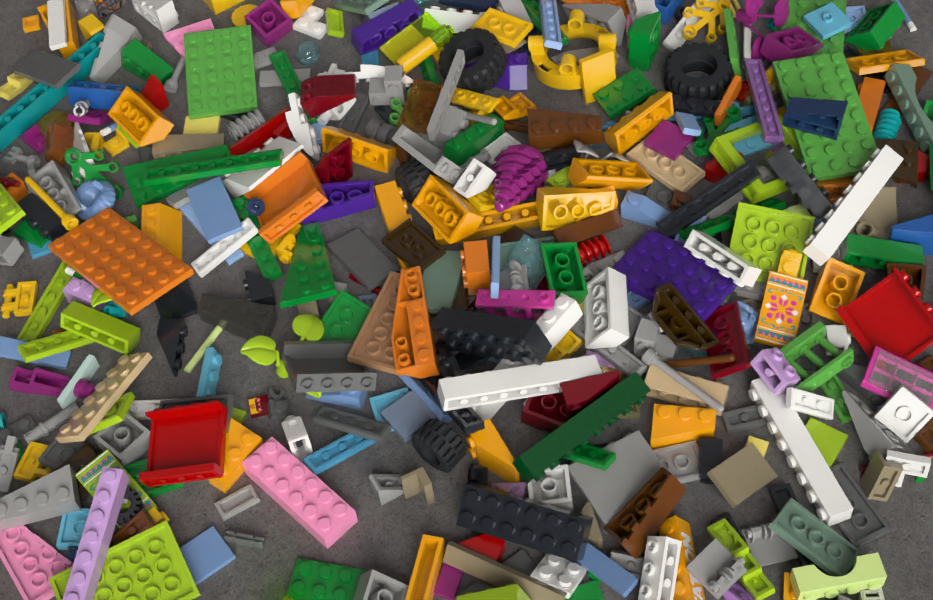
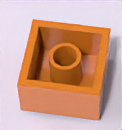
(475, 266)

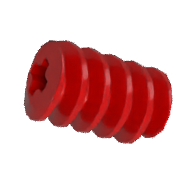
(593, 249)

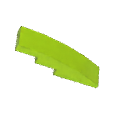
(753, 579)

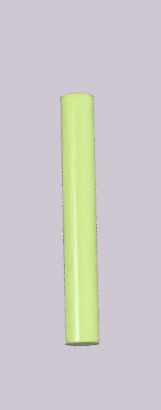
(201, 351)

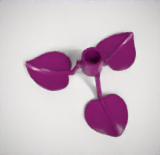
(749, 16)

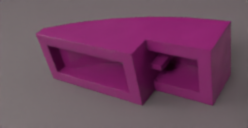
(38, 381)

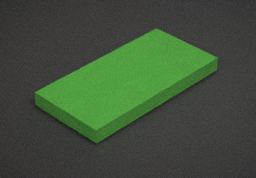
(732, 42)

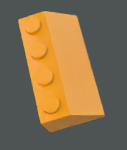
(140, 118)
(639, 122)
(364, 150)
(605, 173)
(446, 210)
(163, 226)

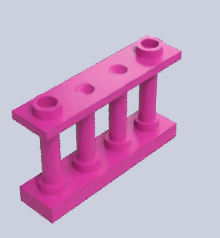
(517, 299)

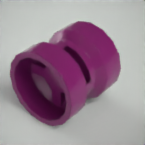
(83, 388)

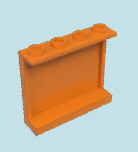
(288, 197)

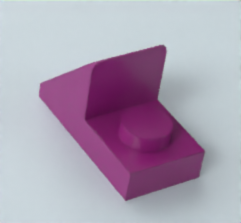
(34, 139)

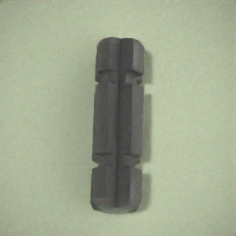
(244, 539)

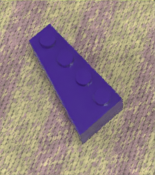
(382, 28)
(343, 200)

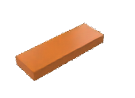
(728, 100)

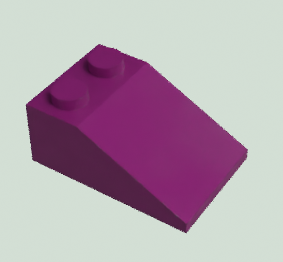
(789, 44)

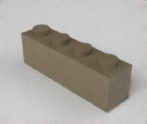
(185, 143)

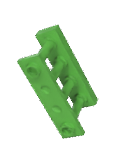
(801, 346)

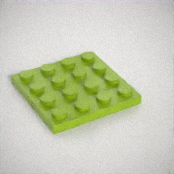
(765, 232)

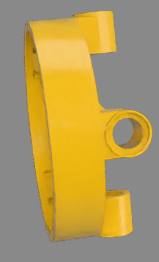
(567, 74)

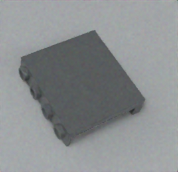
(325, 367)

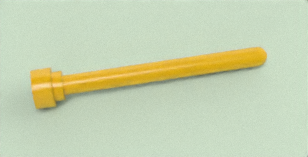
(69, 221)

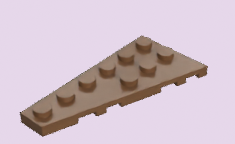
(374, 342)

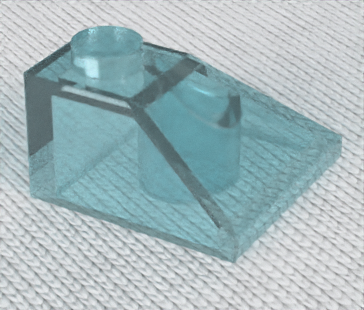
(529, 252)

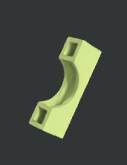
(811, 583)

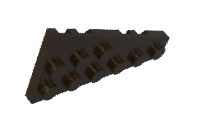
(908, 168)

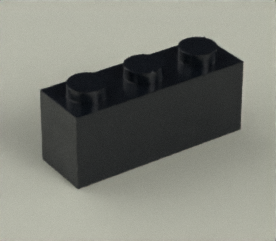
(42, 218)

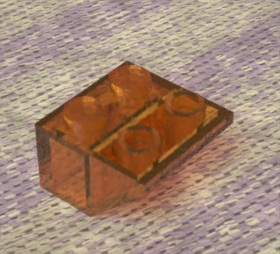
(58, 140)

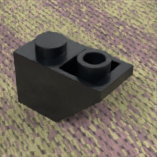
(259, 289)

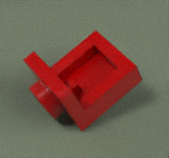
(282, 131)

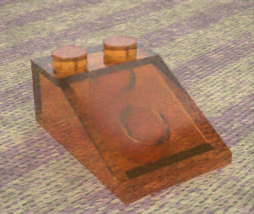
(420, 105)

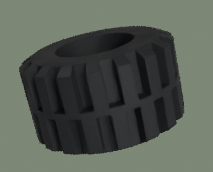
(411, 178)
(439, 445)

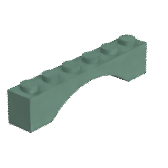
(902, 82)

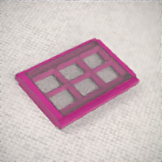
(888, 372)

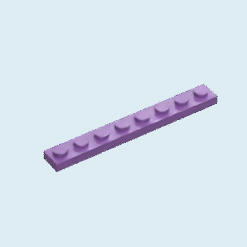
(763, 101)

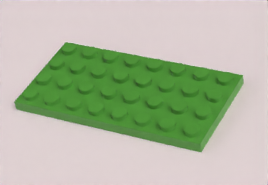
(829, 79)

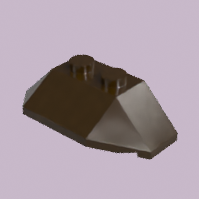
(680, 320)

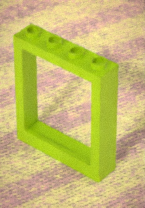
(730, 159)

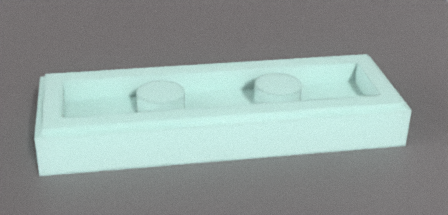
(85, 372)

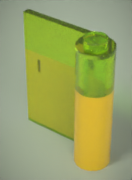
(417, 42)

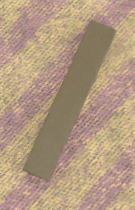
(497, 573)

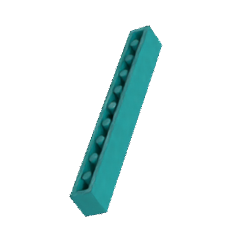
(43, 97)

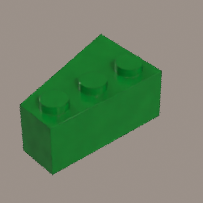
(144, 63)

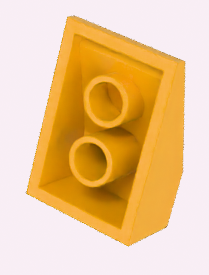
(835, 286)
(492, 452)

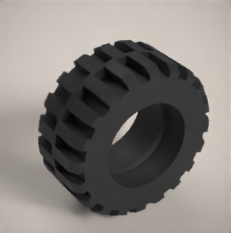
(475, 43)
(698, 58)

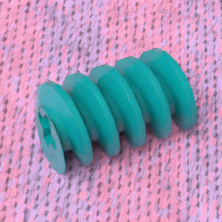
(887, 124)

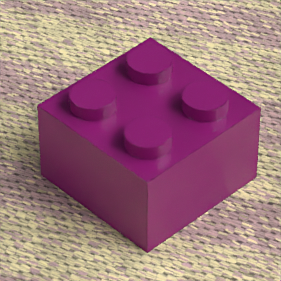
(269, 22)

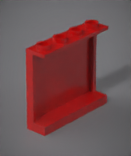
(891, 317)
(186, 444)

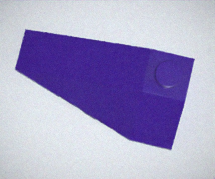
(515, 75)

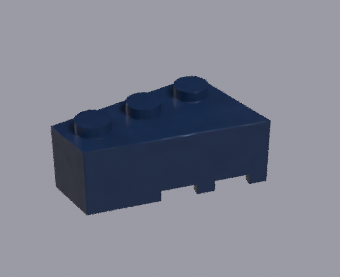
(815, 116)

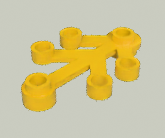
(707, 17)

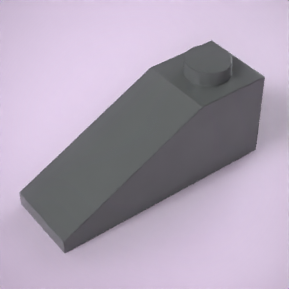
(853, 377)

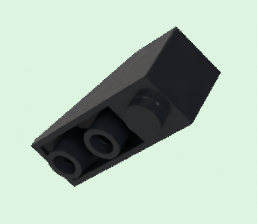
(171, 337)

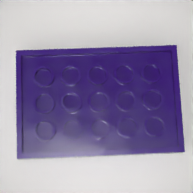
(664, 260)

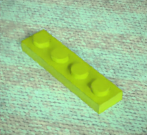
(51, 345)

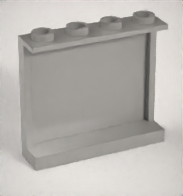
(428, 154)
(621, 481)

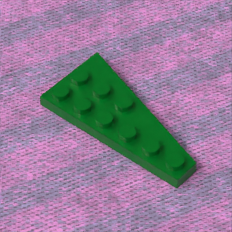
(150, 194)
(309, 270)

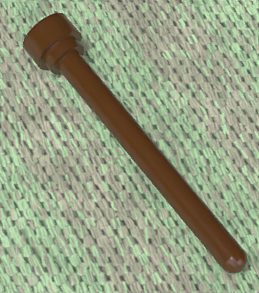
(698, 361)

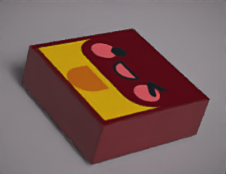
(258, 406)

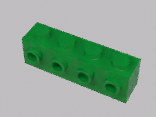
(472, 140)
(875, 252)

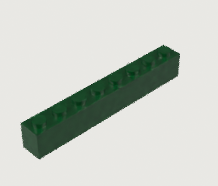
(581, 427)

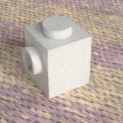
(838, 337)

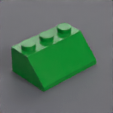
(876, 27)
(644, 41)
(564, 270)

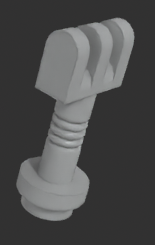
(16, 154)

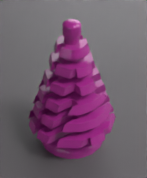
(518, 175)

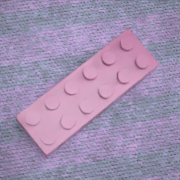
(300, 492)

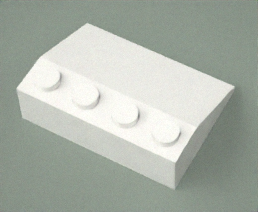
(245, 181)

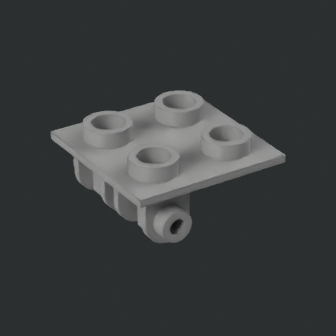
(514, 278)
(767, 545)
(717, 568)

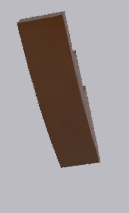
(589, 228)

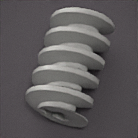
(245, 125)

